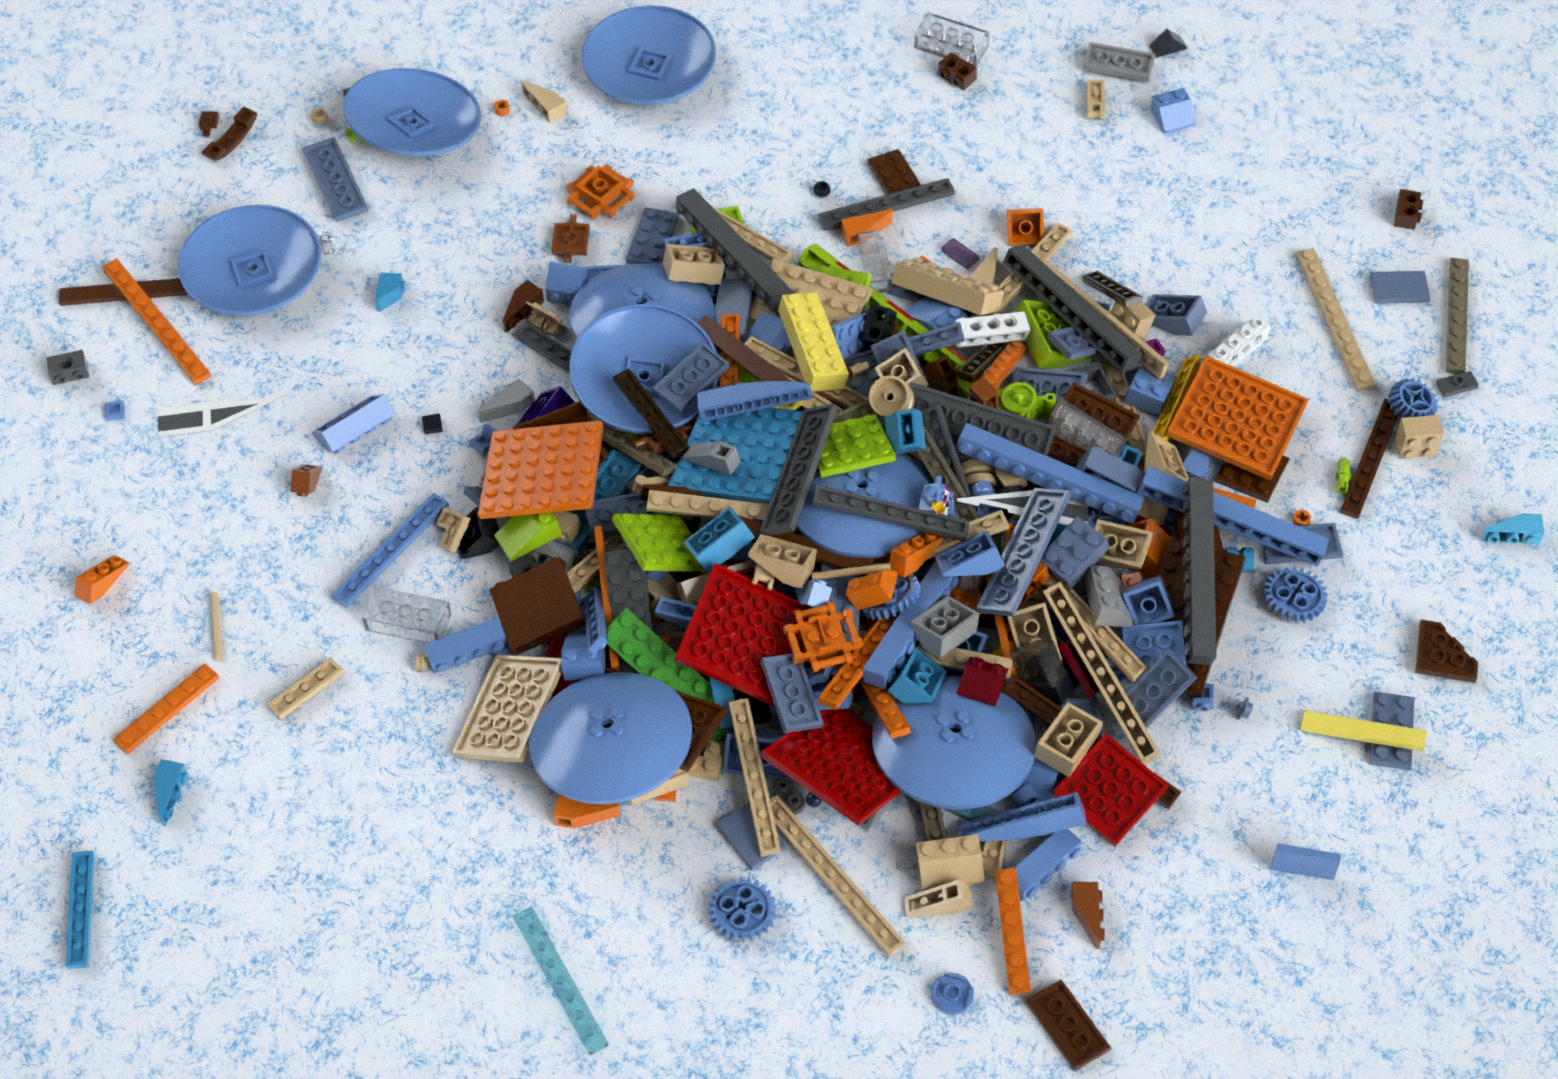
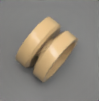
(884, 389)
(977, 470)

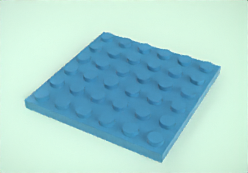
(762, 446)

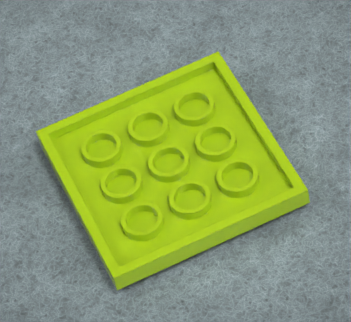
(855, 446)
(657, 541)

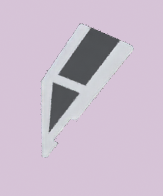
(207, 415)
(1016, 502)

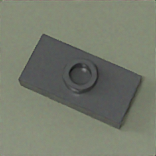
(1457, 384)

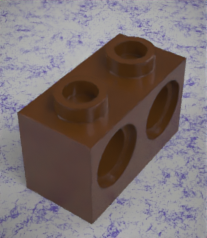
(957, 71)
(1407, 209)

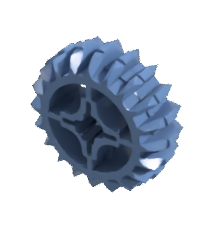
(1406, 392)

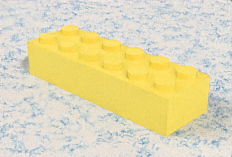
(813, 341)

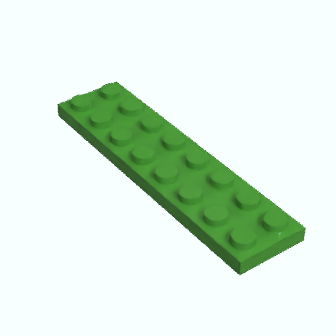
(655, 659)

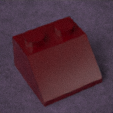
(982, 681)

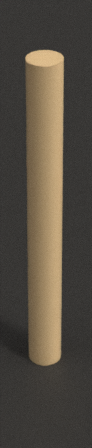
(851, 571)
(216, 626)

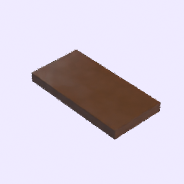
(1068, 1025)

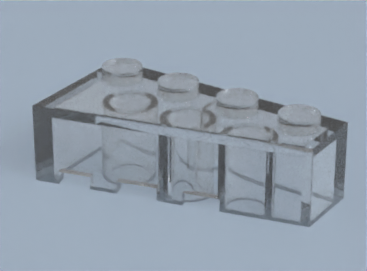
(1083, 430)

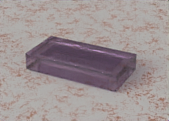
(960, 253)

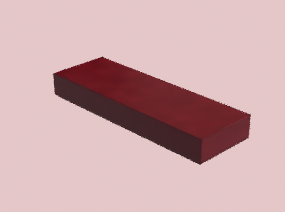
(1078, 669)

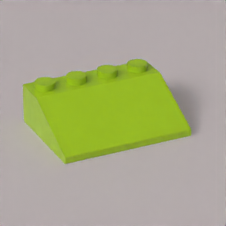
(1041, 321)

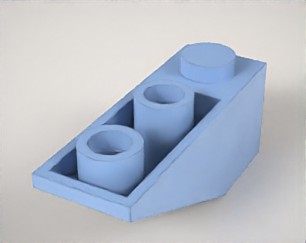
(813, 593)

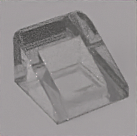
(1258, 580)
(906, 862)

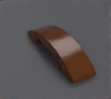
(233, 136)

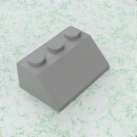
(1106, 597)
(945, 626)

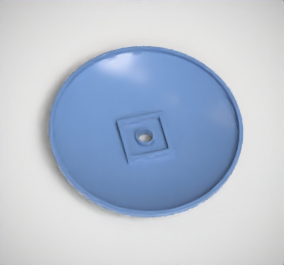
(629, 40)
(412, 112)
(227, 245)
(633, 285)
(639, 339)
(856, 535)
(616, 762)
(960, 768)

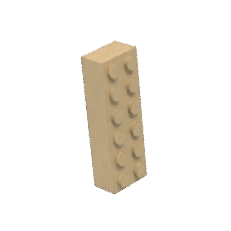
(948, 286)

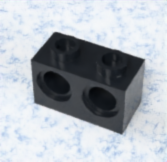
(874, 324)

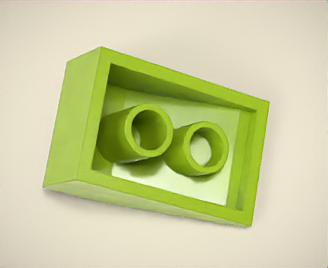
(527, 533)

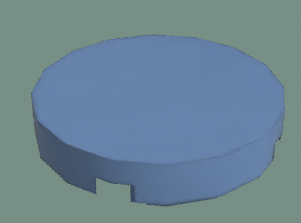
(952, 994)

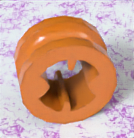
(503, 111)
(1301, 514)

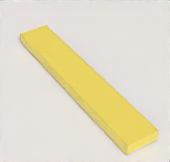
(1364, 730)

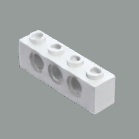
(994, 329)
(1242, 342)

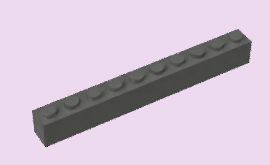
(732, 249)
(1072, 308)
(1199, 571)

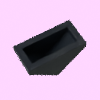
(1167, 43)

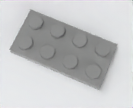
(1119, 61)

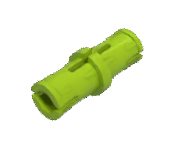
(1343, 475)

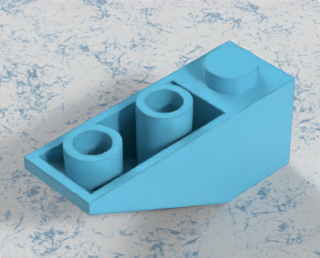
(1518, 529)

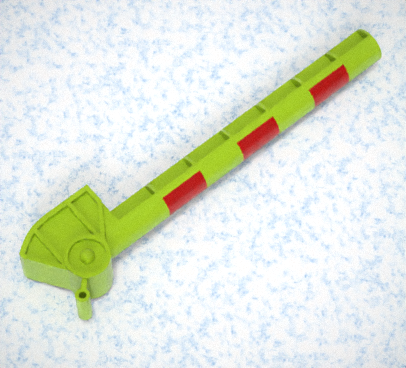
(1015, 398)

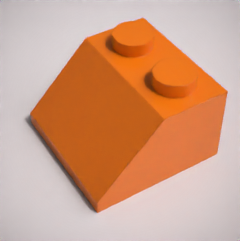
(1025, 226)
(872, 589)

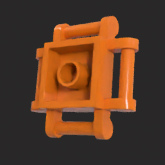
(599, 189)
(823, 637)

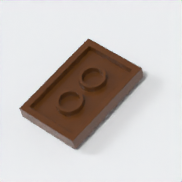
(893, 172)

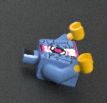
(938, 498)

